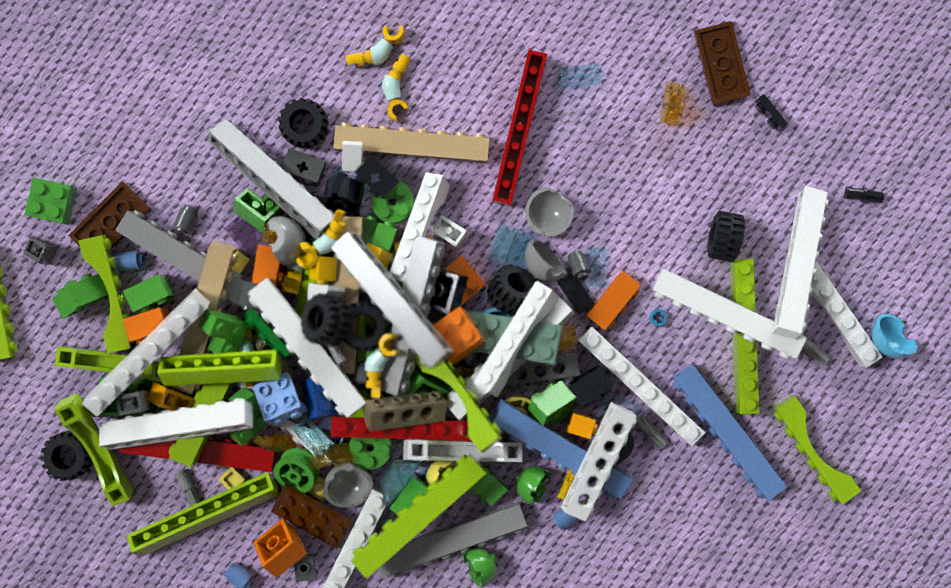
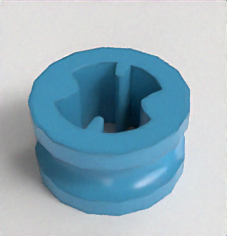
(661, 312)

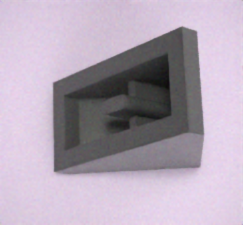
(40, 251)
(133, 403)

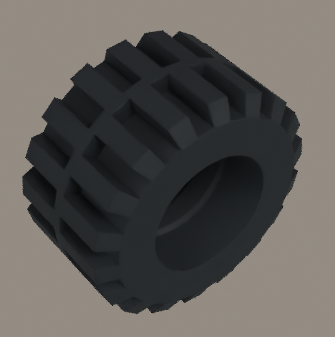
(303, 106)
(726, 236)
(510, 288)
(326, 320)
(381, 326)
(54, 463)

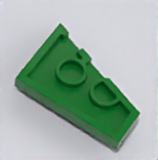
(266, 334)

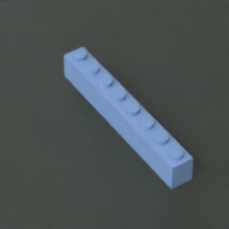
(729, 432)
(553, 445)

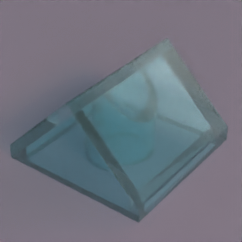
(509, 246)
(396, 478)

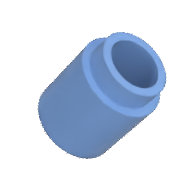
(129, 260)
(563, 519)
(238, 576)

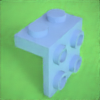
(279, 400)

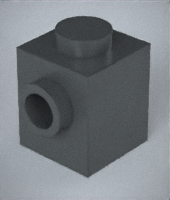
(306, 568)

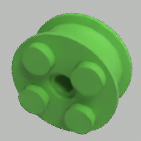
(394, 213)
(367, 458)
(296, 470)

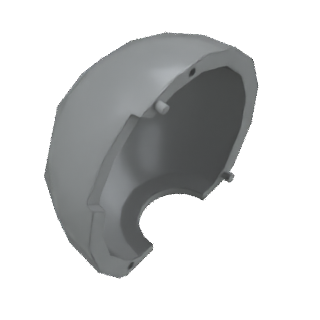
(548, 212)
(288, 238)
(543, 262)
(347, 485)

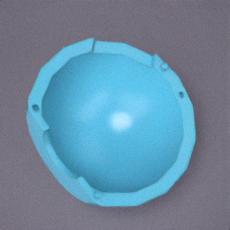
(889, 337)

